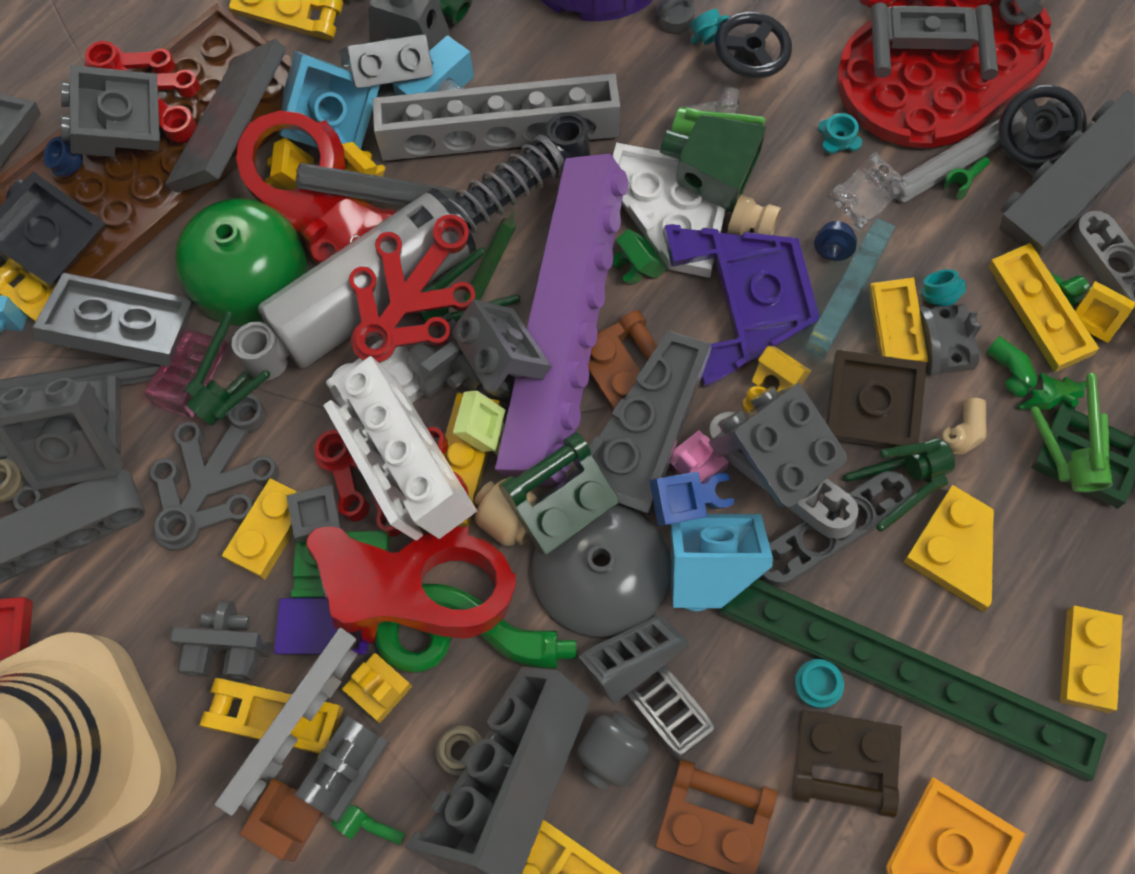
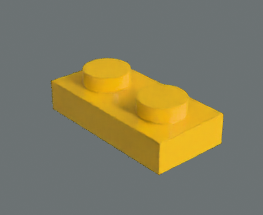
(262, 532)
(1091, 659)

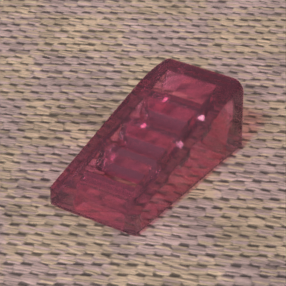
(160, 387)

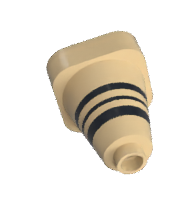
(75, 750)

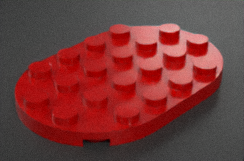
(940, 93)

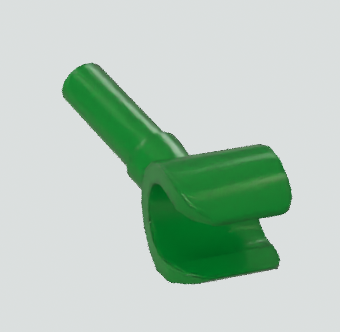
(965, 177)
(1072, 287)
(356, 819)

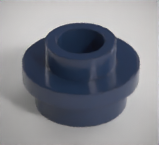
(60, 159)
(835, 241)

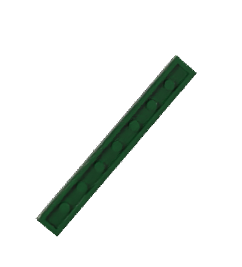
(919, 678)

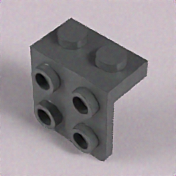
(783, 443)

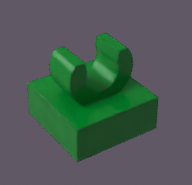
(640, 255)

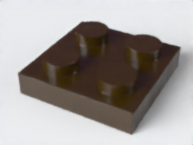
(876, 399)

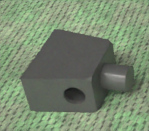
(407, 19)

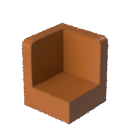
(281, 821)

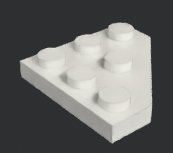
(658, 200)

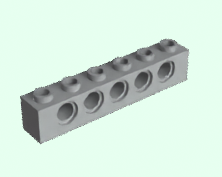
(491, 116)

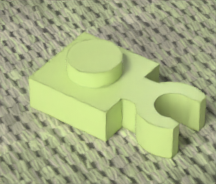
(480, 422)

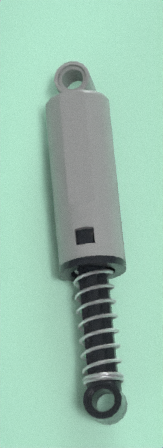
(322, 309)

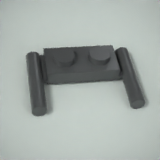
(933, 29)

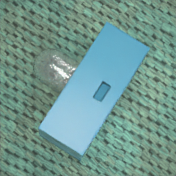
(450, 67)

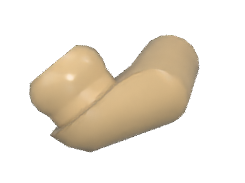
(972, 430)

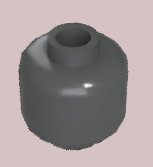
(613, 750)

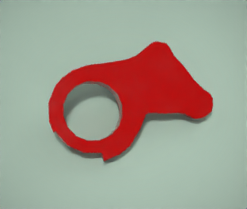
(320, 219)
(377, 586)

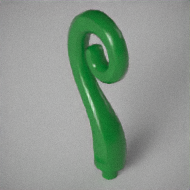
(522, 646)

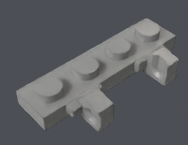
(277, 741)

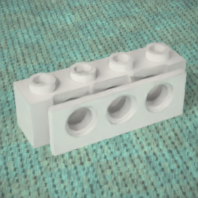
(409, 454)

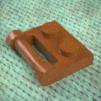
(611, 364)
(708, 835)

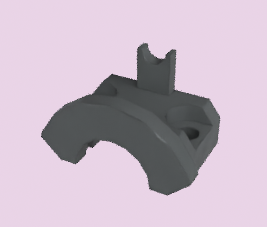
(950, 338)

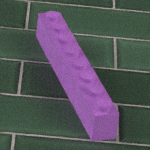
(565, 313)

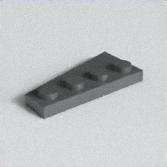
(649, 420)

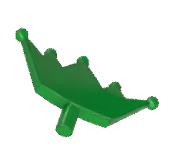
(1054, 393)

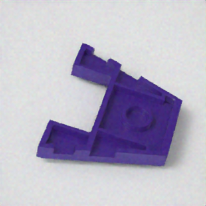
(762, 286)

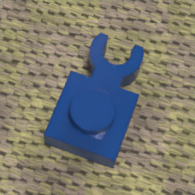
(685, 497)

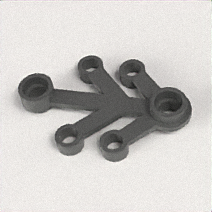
(208, 478)

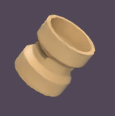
(753, 218)

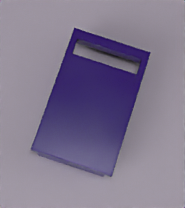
(306, 627)

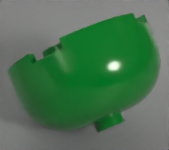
(237, 258)

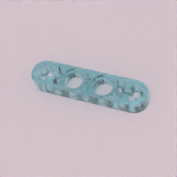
(850, 288)

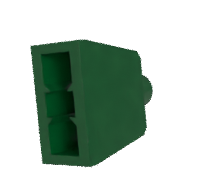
(715, 157)

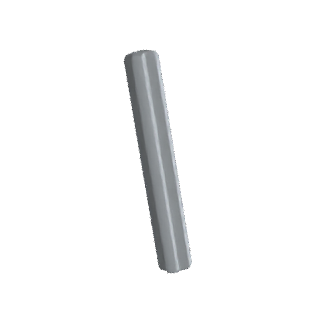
(956, 157)

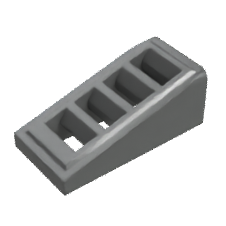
(615, 676)
(683, 745)

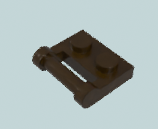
(848, 746)

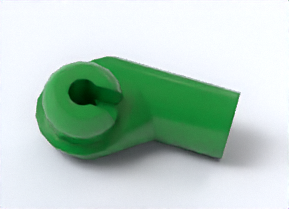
(1018, 364)

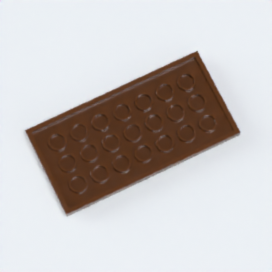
(131, 187)

